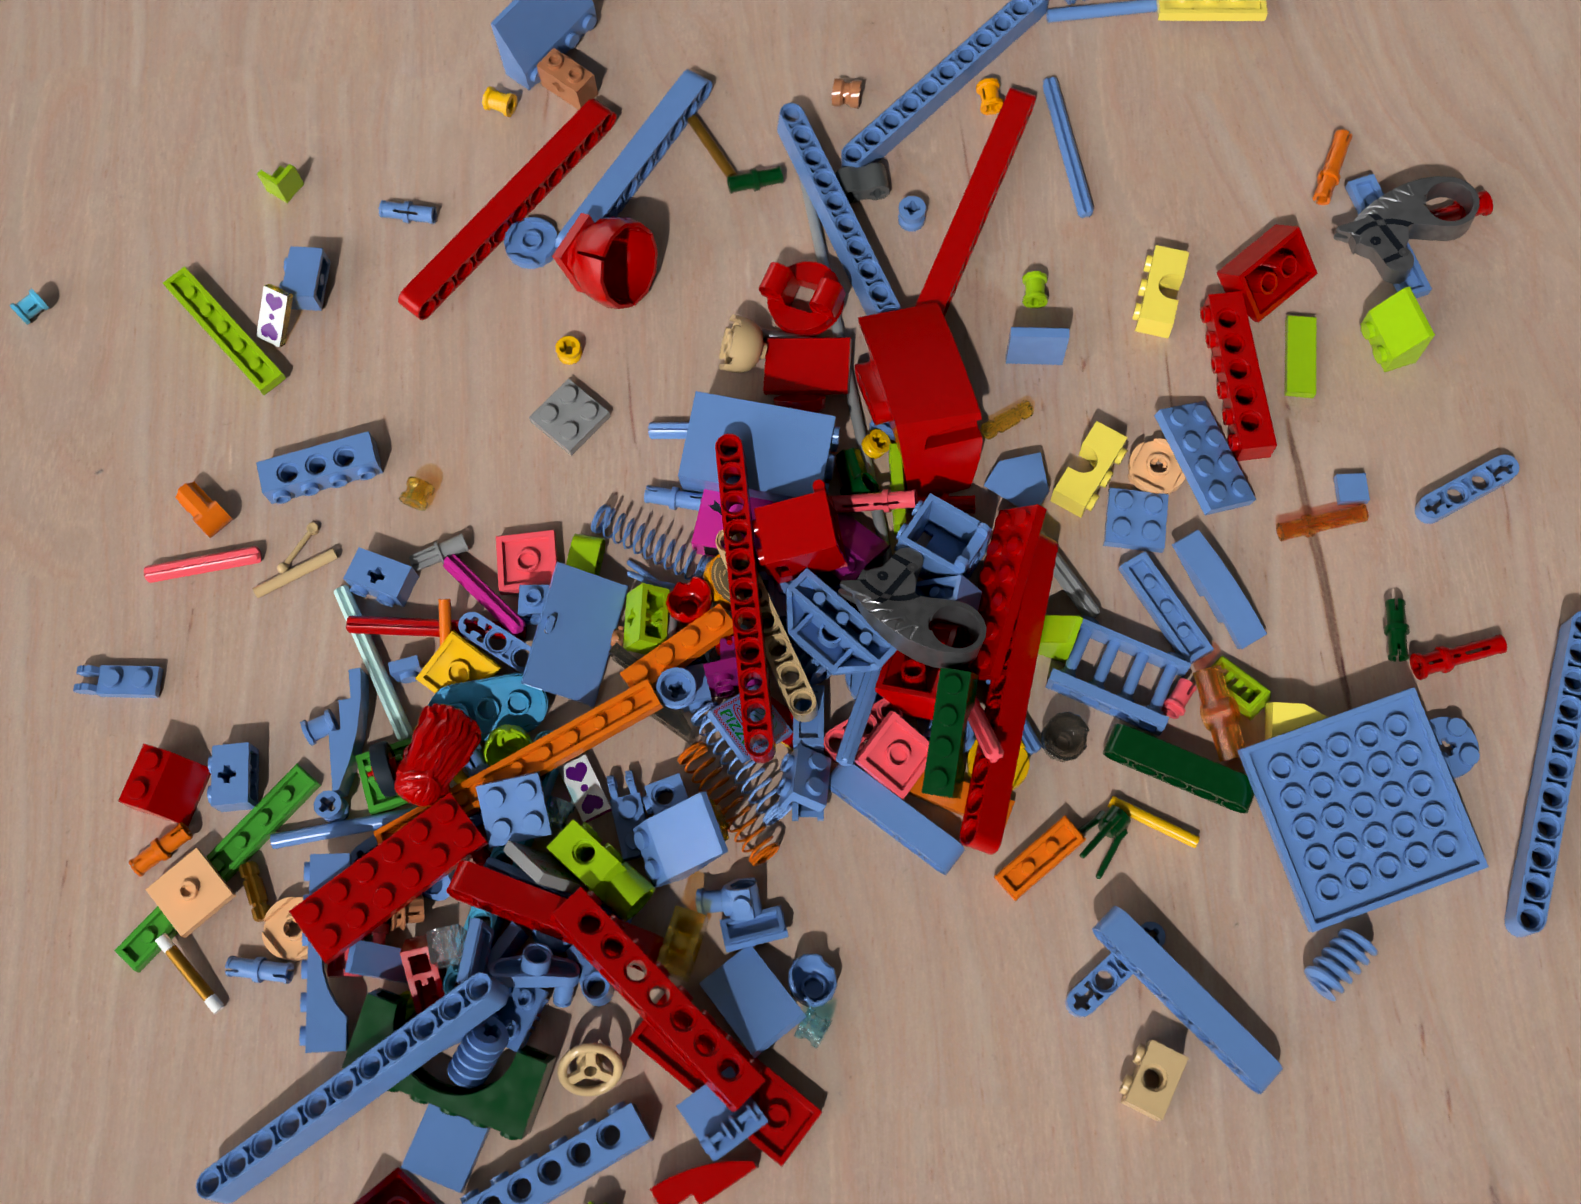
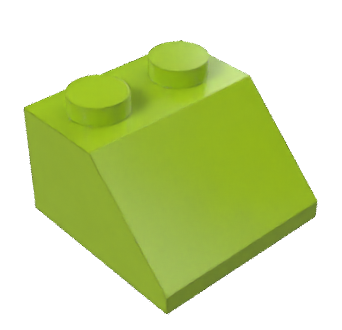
(1397, 330)

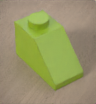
(1059, 636)

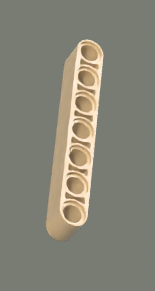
(773, 637)

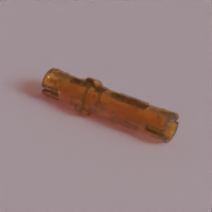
(1291, 528)

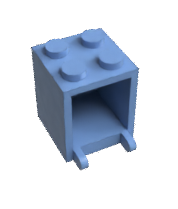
(956, 539)

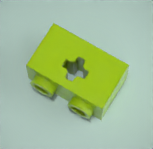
(645, 618)

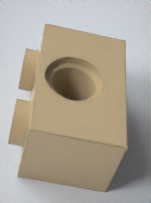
(1169, 1068)

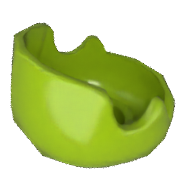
(504, 742)

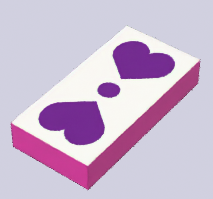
(585, 789)

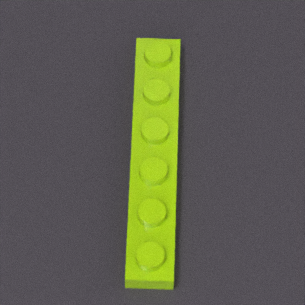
(224, 331)

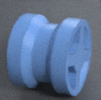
(915, 218)

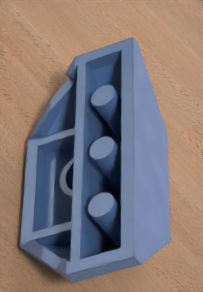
(832, 628)

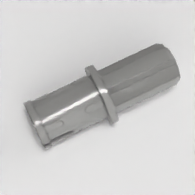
(438, 552)

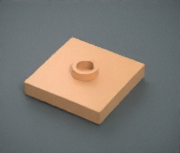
(190, 892)

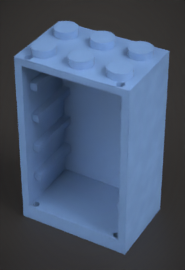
(781, 445)

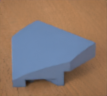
(1020, 480)

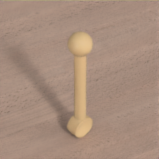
(312, 529)

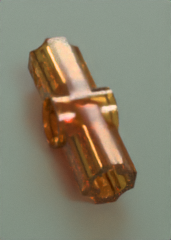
(1219, 712)

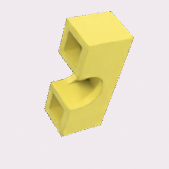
(1156, 312)
(1078, 490)

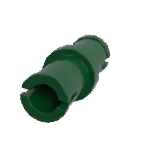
(754, 179)
(1396, 630)

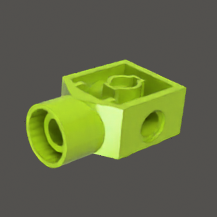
(606, 873)

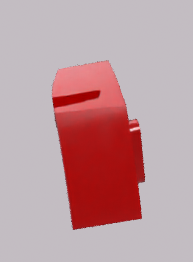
(924, 395)

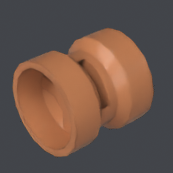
(846, 93)

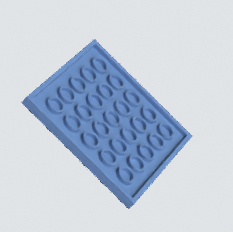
(1362, 809)

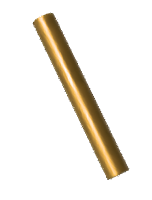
(711, 146)

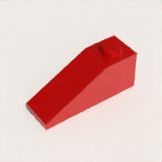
(423, 978)

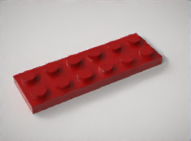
(1003, 584)
(387, 878)
(784, 1107)

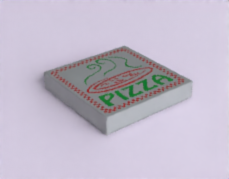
(543, 867)

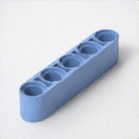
(895, 817)

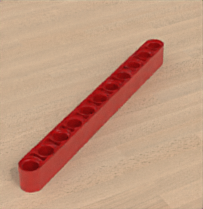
(977, 200)
(508, 206)
(745, 609)
(1007, 710)

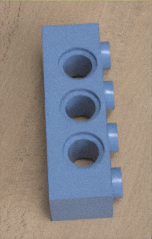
(306, 462)

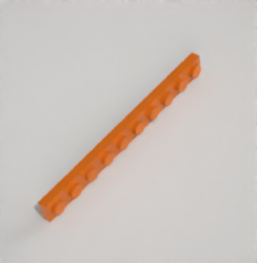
(551, 749)

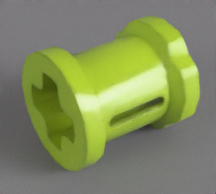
(1035, 289)

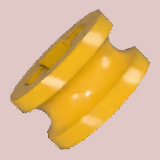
(561, 346)
(878, 447)

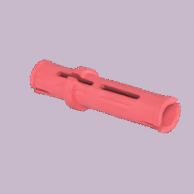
(882, 500)

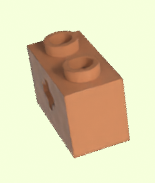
(567, 79)

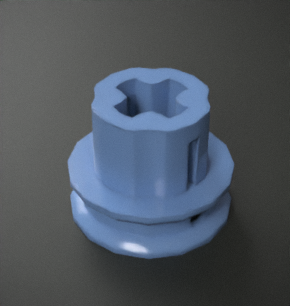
(673, 679)

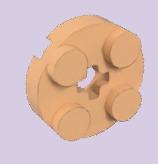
(1142, 474)
(277, 928)

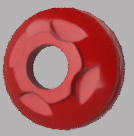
(810, 403)

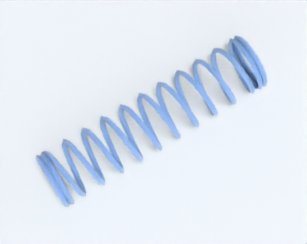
(773, 813)

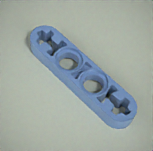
(1468, 491)
(512, 646)
(1115, 969)

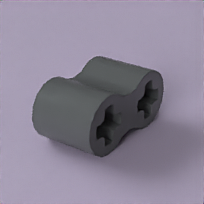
(864, 182)

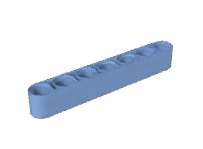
(1187, 999)

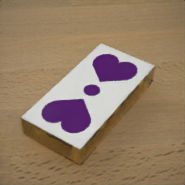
(274, 315)

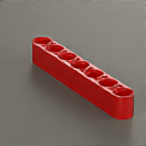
(531, 906)

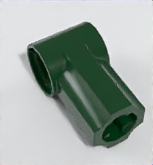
(854, 473)

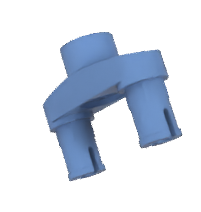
(538, 970)

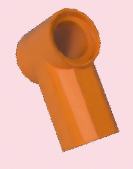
(206, 513)

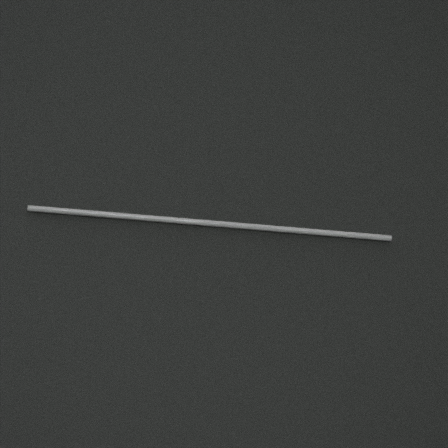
(852, 397)

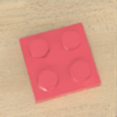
(525, 560)
(894, 755)

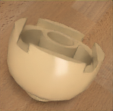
(742, 345)

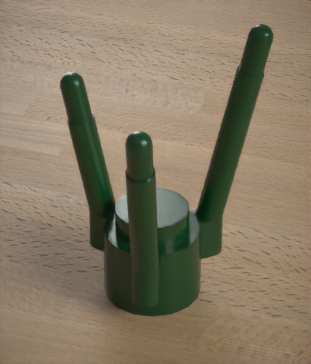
(1111, 824)

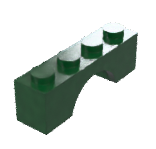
(945, 752)

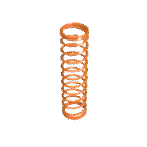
(766, 852)

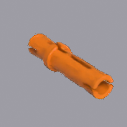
(1330, 174)

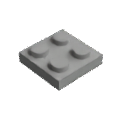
(569, 417)

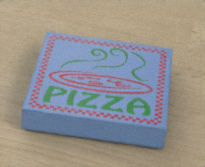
(728, 721)

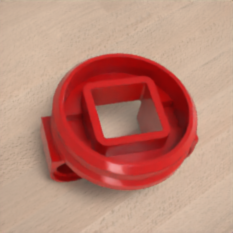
(781, 286)

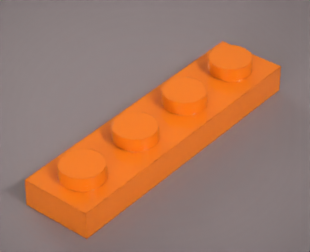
(682, 647)

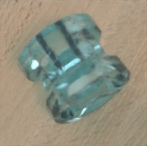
(559, 811)
(813, 1028)

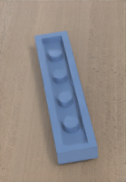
(1364, 192)

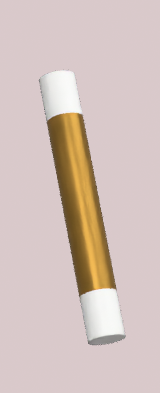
(190, 973)

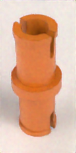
(160, 849)

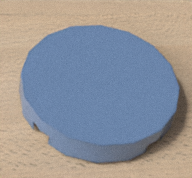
(531, 242)

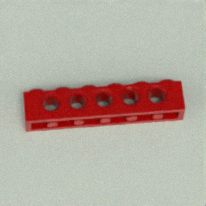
(1231, 310)

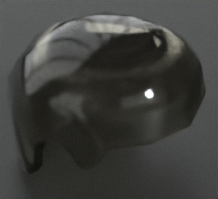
(1064, 736)

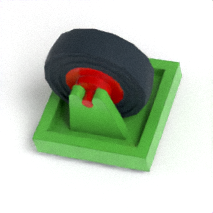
(378, 775)

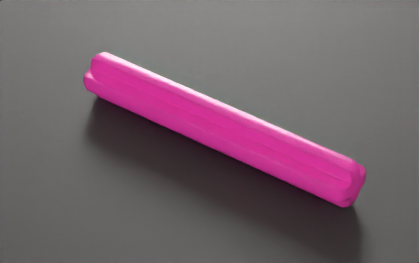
(484, 594)

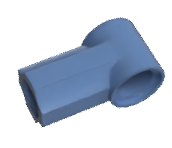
(588, 977)

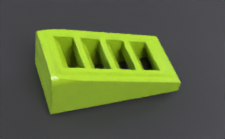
(1254, 688)

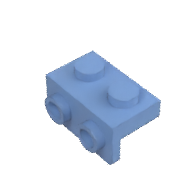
(804, 779)

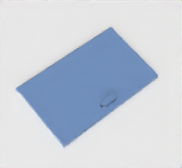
(579, 632)

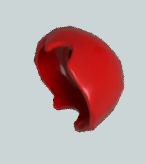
(689, 600)

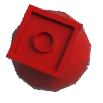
(609, 259)

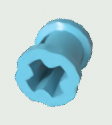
(29, 306)

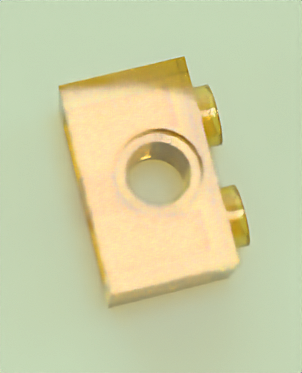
(683, 942)

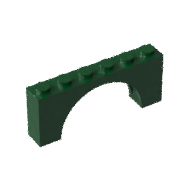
(503, 1105)

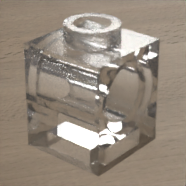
(446, 945)

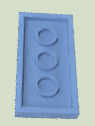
(1205, 457)

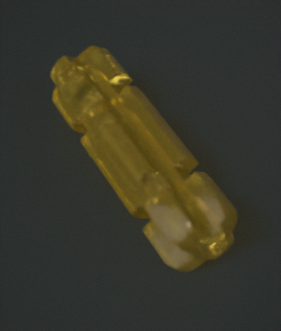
(1007, 419)

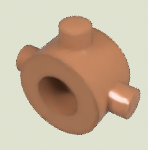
(618, 636)

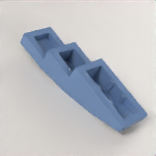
(1219, 588)
(350, 739)

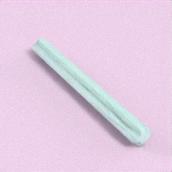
(375, 668)

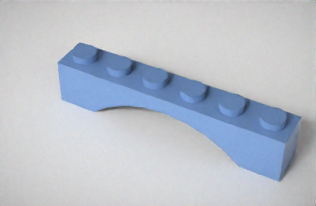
(325, 1020)

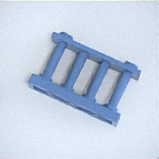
(1122, 704)

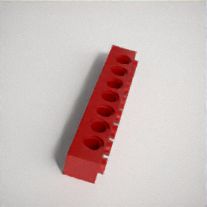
(683, 1042)

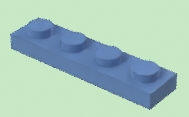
(1165, 608)

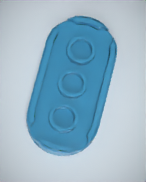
(496, 702)

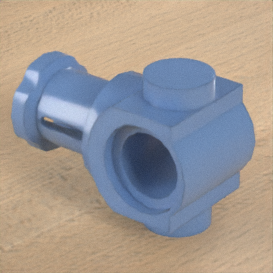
(736, 899)

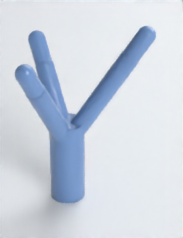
(646, 577)

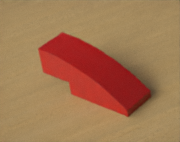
(701, 1182)

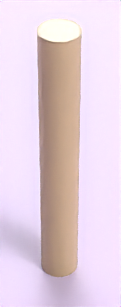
(295, 573)

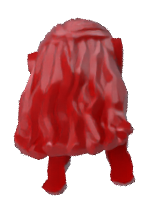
(436, 754)

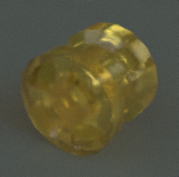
(417, 493)

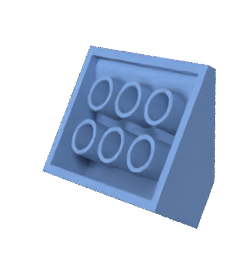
(533, 28)

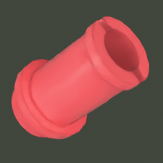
(1175, 704)

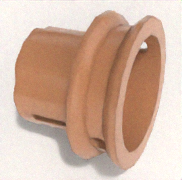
(409, 914)

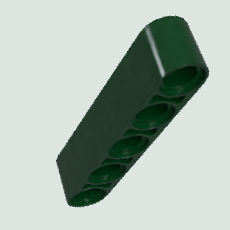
(1179, 768)

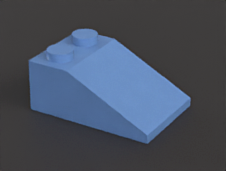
(680, 840)

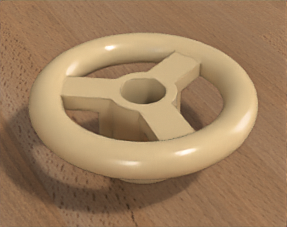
(590, 1066)

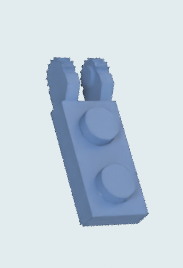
(121, 681)
(627, 814)

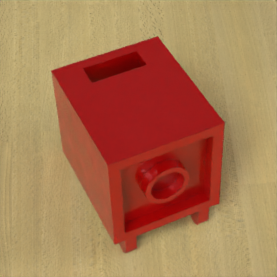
(800, 535)

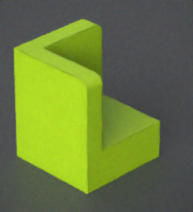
(283, 182)

